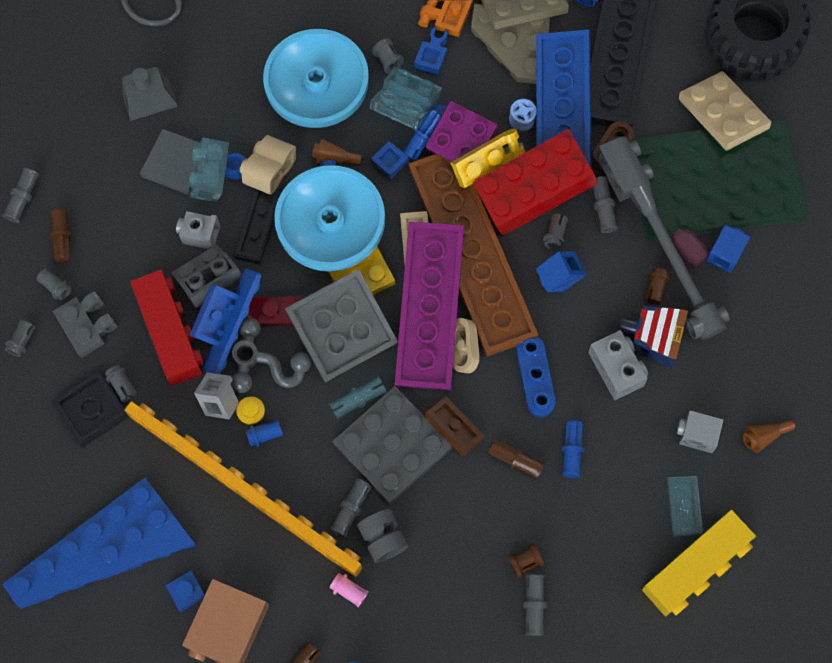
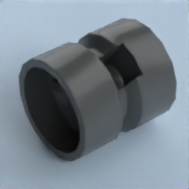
(382, 535)

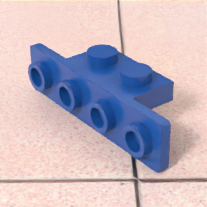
(222, 317)

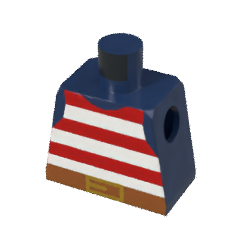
(656, 333)

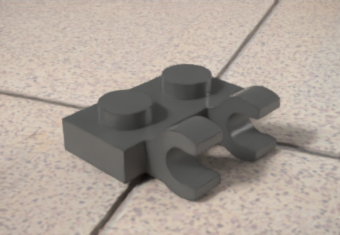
(78, 325)

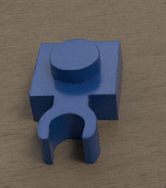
(432, 54)

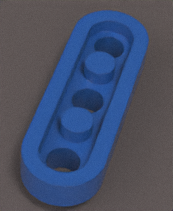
(536, 387)

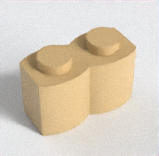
(268, 164)

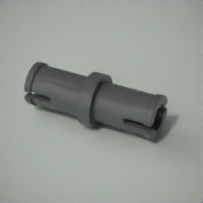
(20, 195)
(604, 205)
(350, 508)
(535, 605)

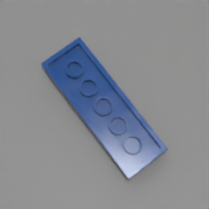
(564, 87)

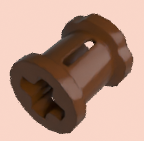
(525, 560)

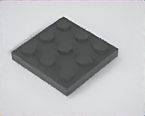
(341, 325)
(392, 445)

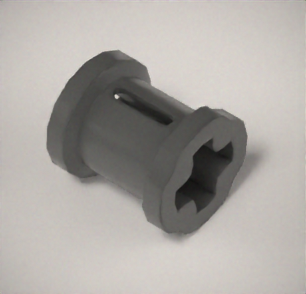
(387, 55)

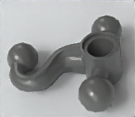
(242, 381)

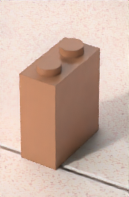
(225, 625)

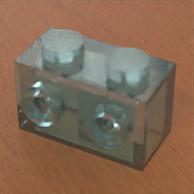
(209, 169)

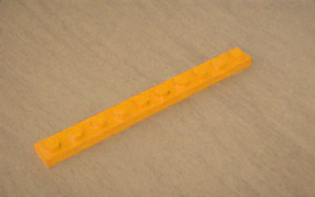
(252, 493)

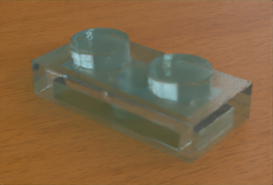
(684, 506)

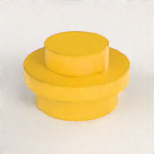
(250, 410)

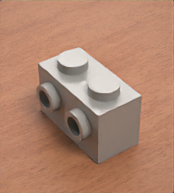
(618, 364)

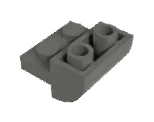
(206, 269)

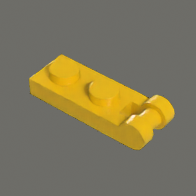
(487, 158)

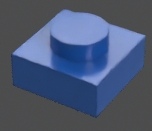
(389, 160)
(185, 591)

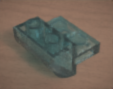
(406, 98)

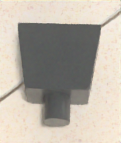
(147, 92)

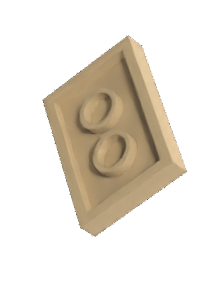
(724, 110)

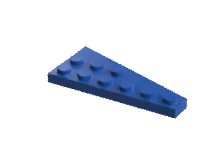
(114, 540)

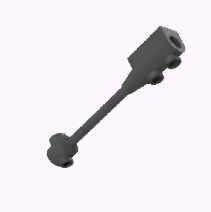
(632, 181)

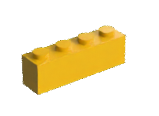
(698, 563)

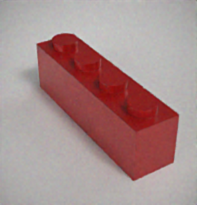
(167, 328)

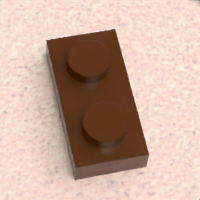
(454, 426)

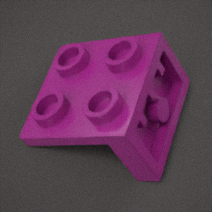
(460, 132)

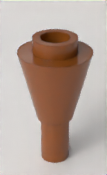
(328, 151)
(759, 436)

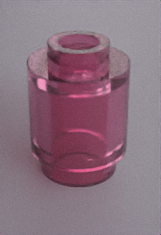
(690, 247)

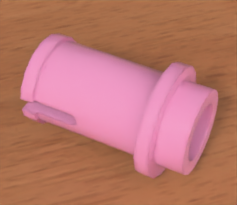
(348, 589)

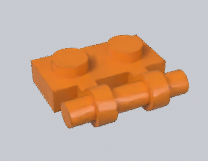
(449, 18)

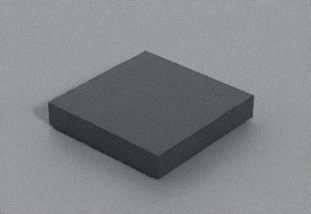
(170, 161)

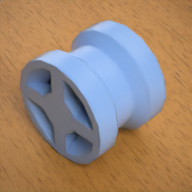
(525, 109)

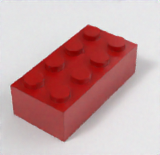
(535, 182)

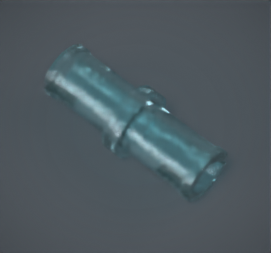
(357, 397)

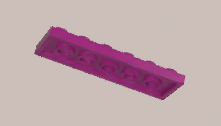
(429, 306)

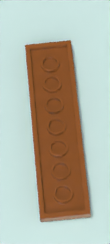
(484, 274)

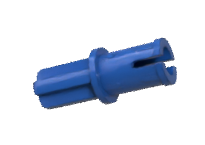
(422, 135)
(573, 449)

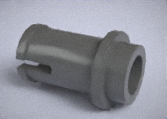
(554, 237)
(58, 288)
(19, 339)
(120, 382)

